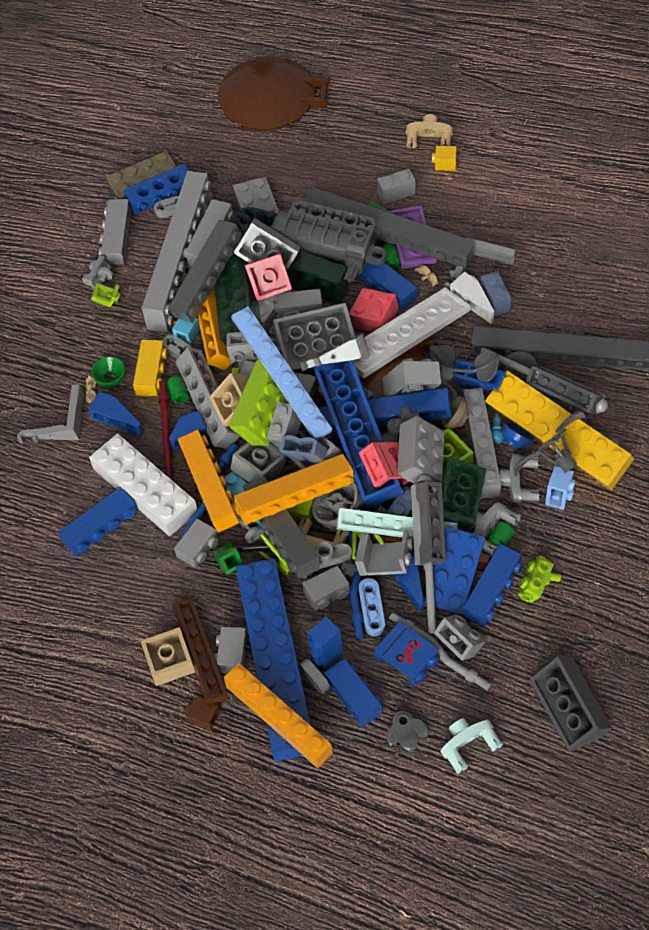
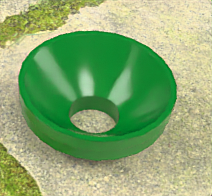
(106, 366)

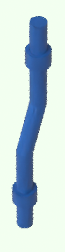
(224, 460)
(356, 616)

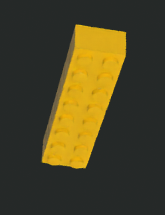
(541, 418)

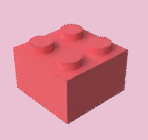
(268, 276)
(373, 310)

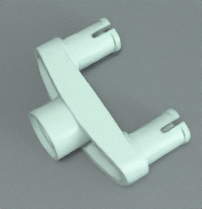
(463, 735)

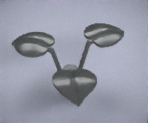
(485, 363)
(563, 459)

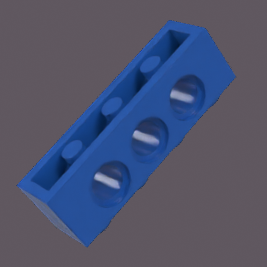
(149, 192)

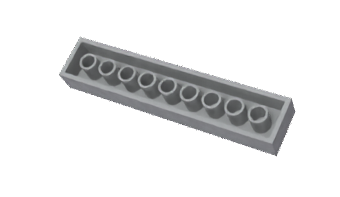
(172, 261)

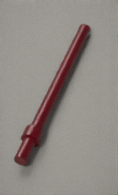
(163, 399)

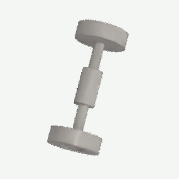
(253, 533)

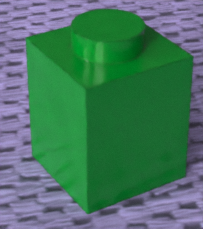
(227, 558)

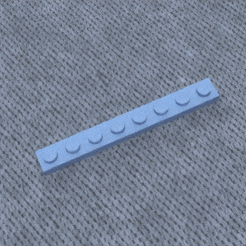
(281, 373)

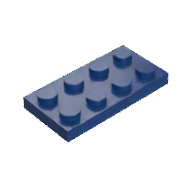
(455, 577)

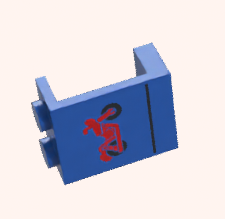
(407, 653)

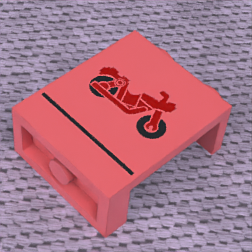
(382, 462)

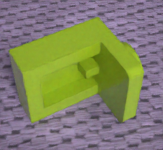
(105, 295)

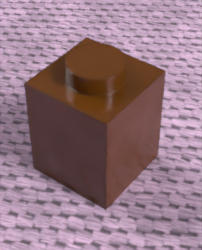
(201, 713)

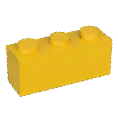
(149, 367)

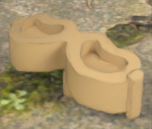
(424, 270)
(90, 387)

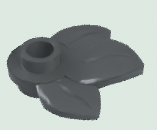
(406, 734)

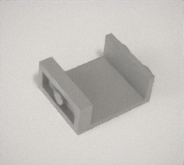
(385, 558)

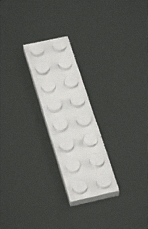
(410, 329)

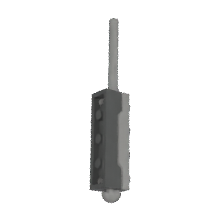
(559, 386)
(428, 535)

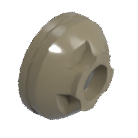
(459, 414)

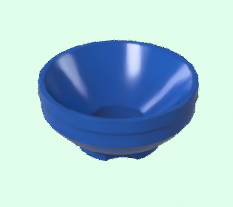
(516, 436)

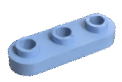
(369, 600)

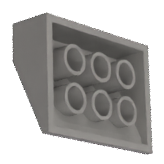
(312, 333)

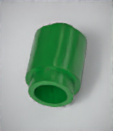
(392, 256)
(177, 389)
(501, 534)

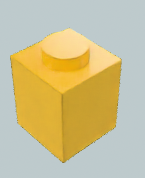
(445, 158)

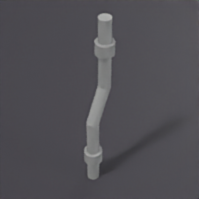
(470, 675)

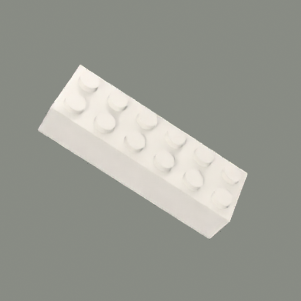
(145, 484)

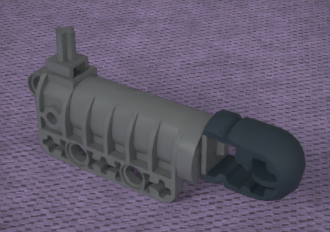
(322, 234)

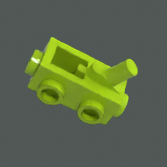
(537, 576)

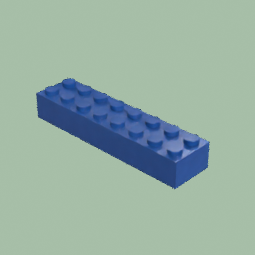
(354, 425)

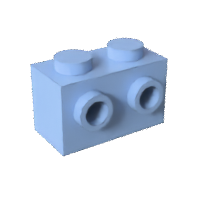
(560, 488)

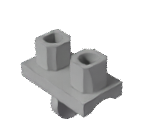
(99, 272)

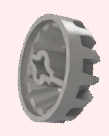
(328, 503)

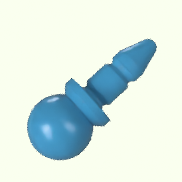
(496, 430)

